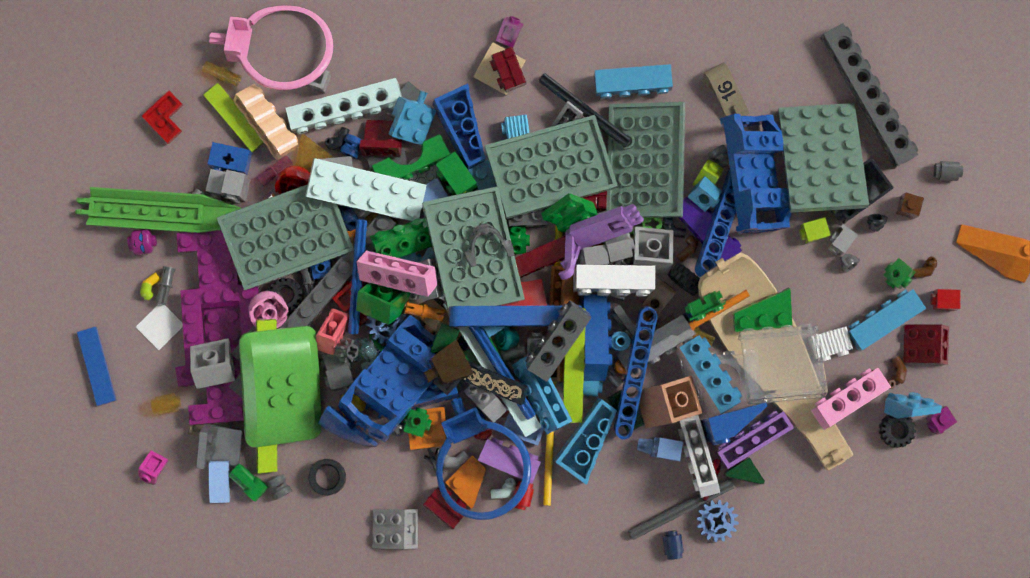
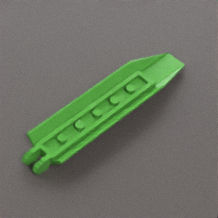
(153, 210)

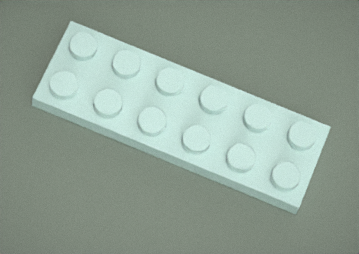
(365, 190)

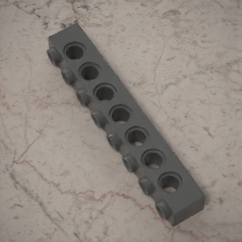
(868, 106)

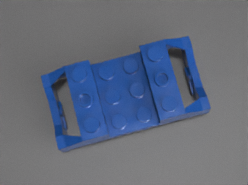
(755, 172)
(392, 380)

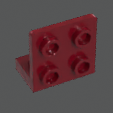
(378, 141)
(926, 343)

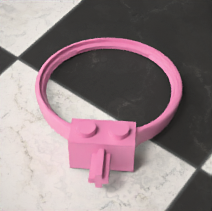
(238, 41)

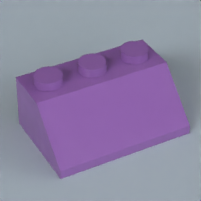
(507, 459)

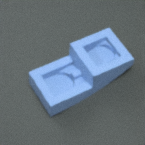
(219, 482)

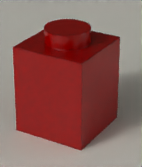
(946, 299)

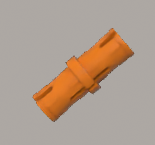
(424, 311)

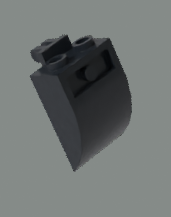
(877, 186)

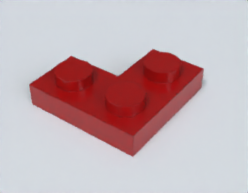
(159, 116)

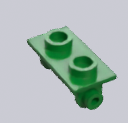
(712, 303)

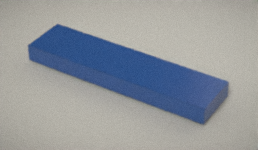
(96, 366)

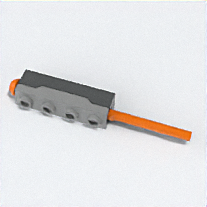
(672, 334)

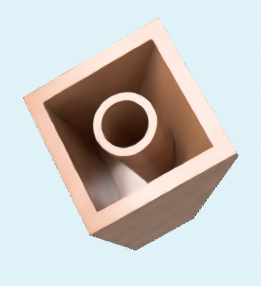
(669, 402)

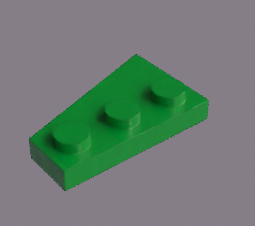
(770, 312)

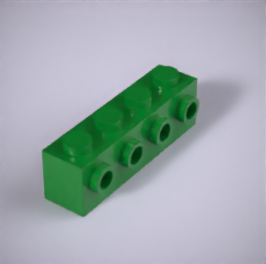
(402, 239)

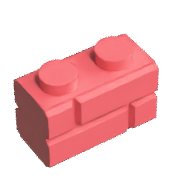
(332, 331)

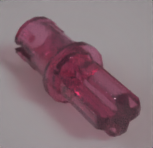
(274, 170)

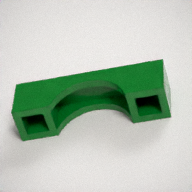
(432, 152)

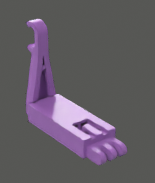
(595, 231)

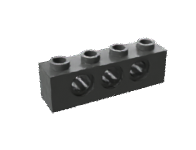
(545, 367)

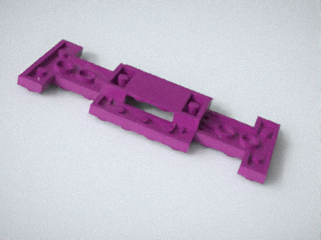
(224, 318)

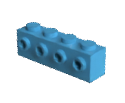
(633, 80)
(885, 320)
(709, 373)
(543, 398)

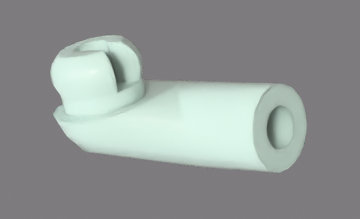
(505, 491)

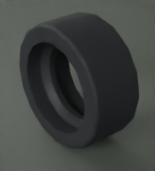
(312, 477)

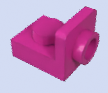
(151, 467)

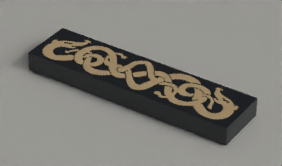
(497, 384)

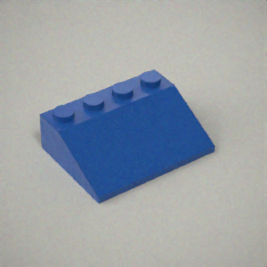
(727, 425)

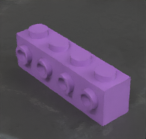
(755, 439)

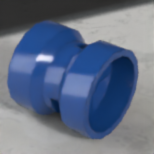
(351, 146)

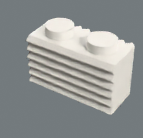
(835, 342)

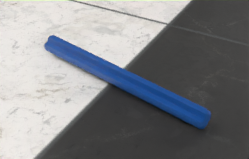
(359, 249)
(499, 365)

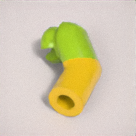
(146, 286)

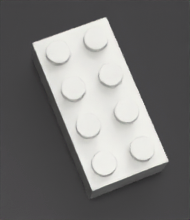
(614, 279)

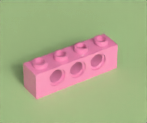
(397, 273)
(828, 416)

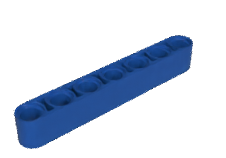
(720, 225)
(502, 316)
(636, 382)

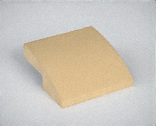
(485, 72)

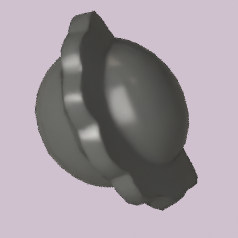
(848, 262)

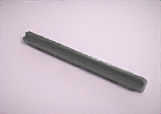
(677, 511)

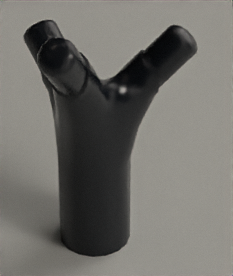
(433, 457)

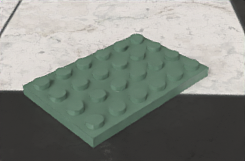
(823, 158)
(549, 164)
(652, 165)
(449, 224)
(283, 236)

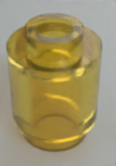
(165, 404)

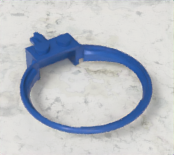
(464, 426)

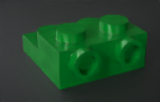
(569, 211)

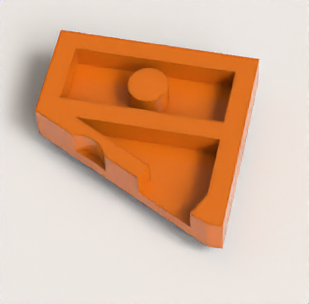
(467, 480)

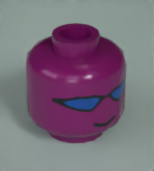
(141, 242)

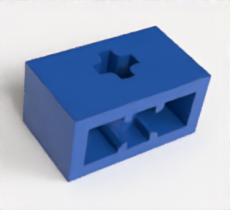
(221, 152)

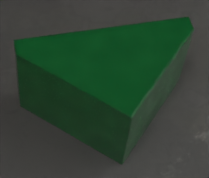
(443, 337)
(745, 471)

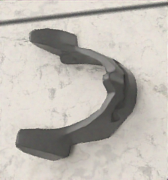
(485, 229)

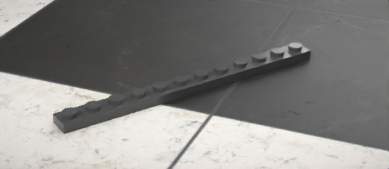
(327, 287)

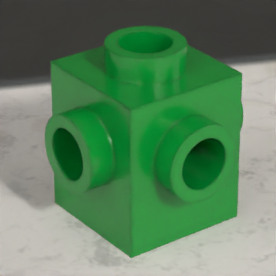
(519, 239)
(904, 278)
(410, 426)

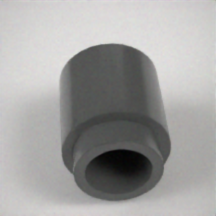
(948, 171)

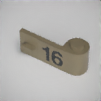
(725, 89)

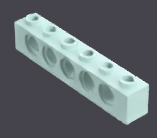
(334, 102)

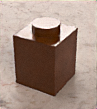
(910, 205)

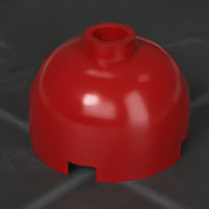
(291, 178)

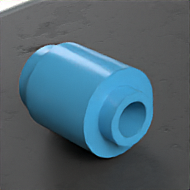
(625, 338)
(592, 388)

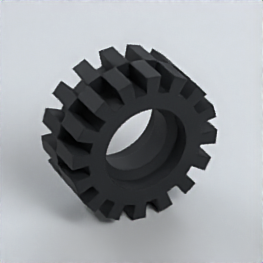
(684, 278)
(294, 286)
(889, 439)

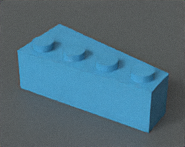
(585, 443)

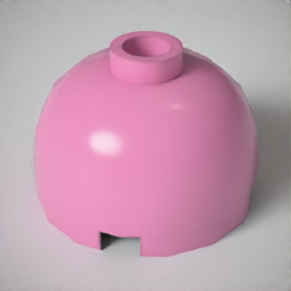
(268, 306)

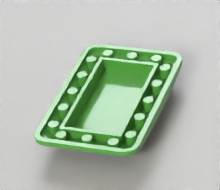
(280, 386)

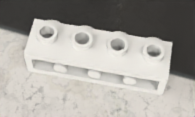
(701, 462)

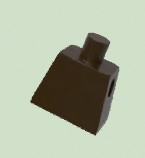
(663, 293)
(449, 365)

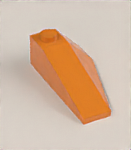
(1001, 251)

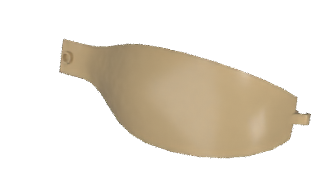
(743, 274)

